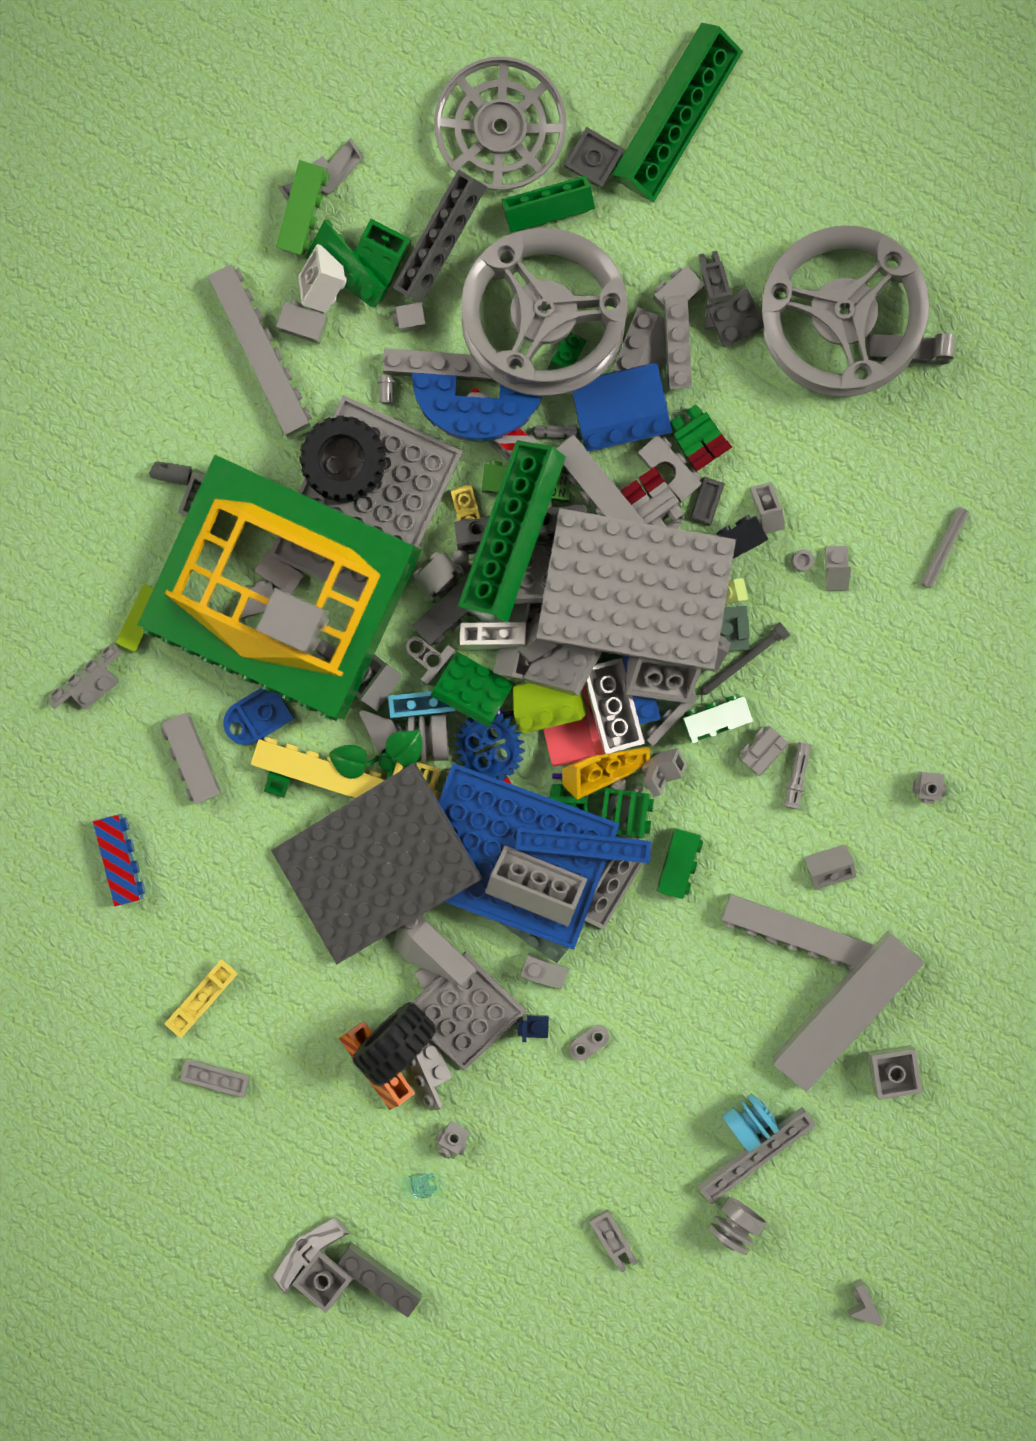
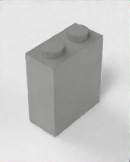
(293, 621)

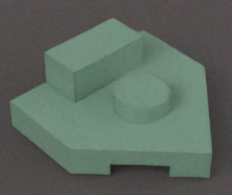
(736, 627)

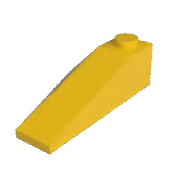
(601, 770)

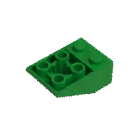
(382, 251)

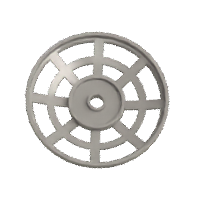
(505, 111)

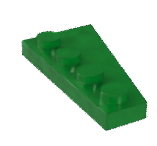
(359, 278)

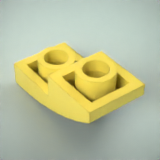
(465, 503)

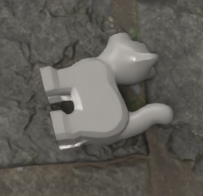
(620, 785)

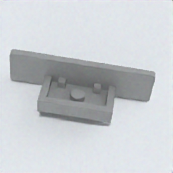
(90, 682)
(430, 1072)

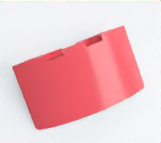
(575, 739)

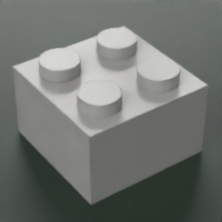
(894, 1072)

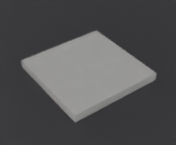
(468, 1016)

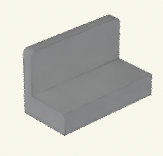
(830, 867)

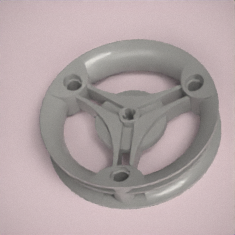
(844, 294)
(544, 296)

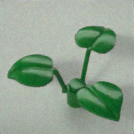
(399, 746)

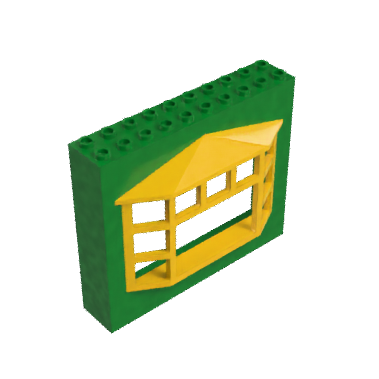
(256, 655)

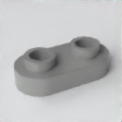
(588, 1041)

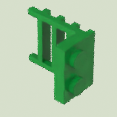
(639, 810)

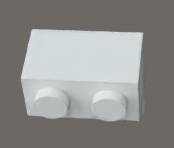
(321, 280)

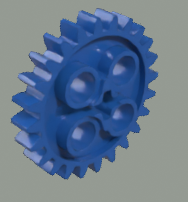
(498, 765)

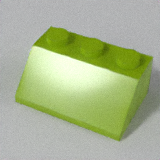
(544, 707)

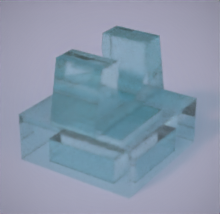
(420, 1185)

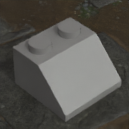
(378, 683)

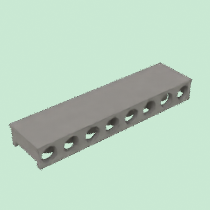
(847, 1011)

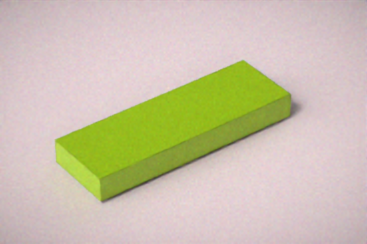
(131, 634)

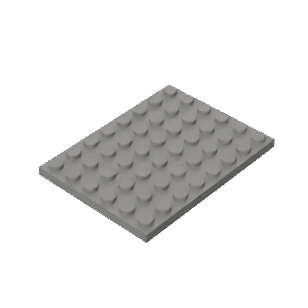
(400, 505)
(636, 589)

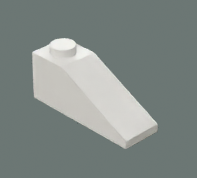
(492, 635)

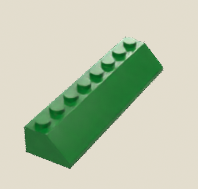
(678, 111)
(512, 530)

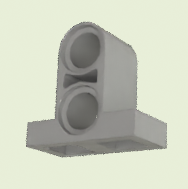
(423, 655)

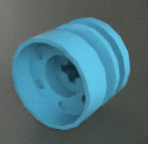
(751, 1122)

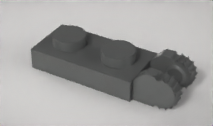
(715, 279)

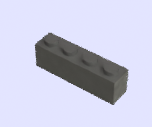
(442, 616)
(379, 1279)

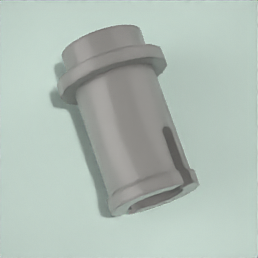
(385, 389)

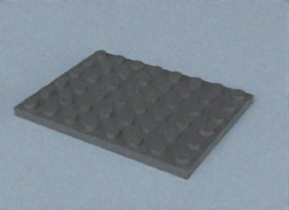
(376, 863)

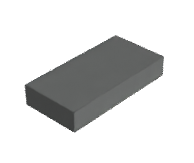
(707, 500)

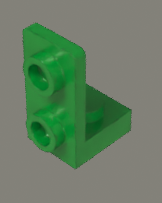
(567, 352)

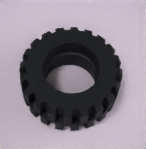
(313, 451)
(394, 1044)

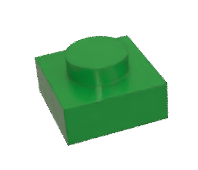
(277, 784)

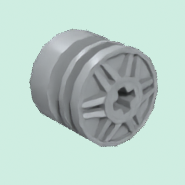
(433, 736)
(736, 1227)

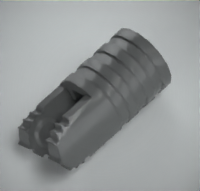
(171, 472)

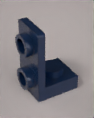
(533, 1026)

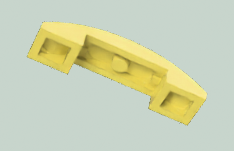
(201, 998)

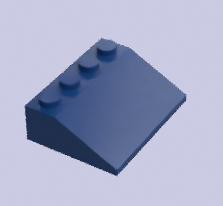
(622, 407)

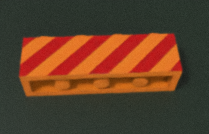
(394, 1091)

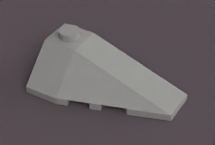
(428, 948)

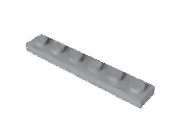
(746, 1163)

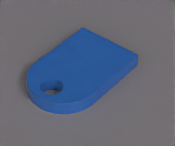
(259, 716)

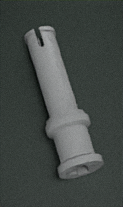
(795, 786)

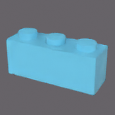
(416, 705)

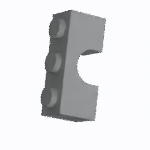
(658, 453)

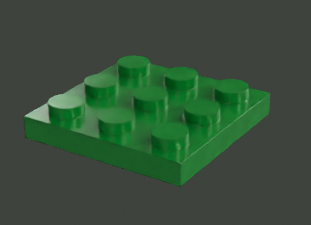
(472, 689)

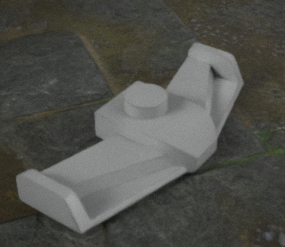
(338, 168)
(304, 1250)

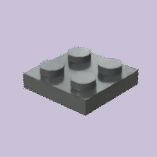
(594, 157)
(735, 317)

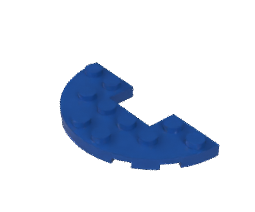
(471, 417)

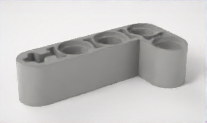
(934, 350)

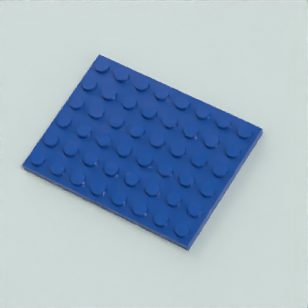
(487, 819)

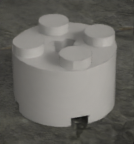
(437, 576)

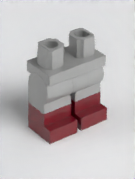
(662, 501)

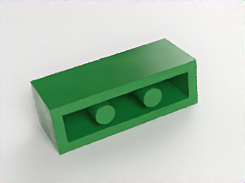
(679, 863)

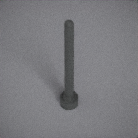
(778, 633)

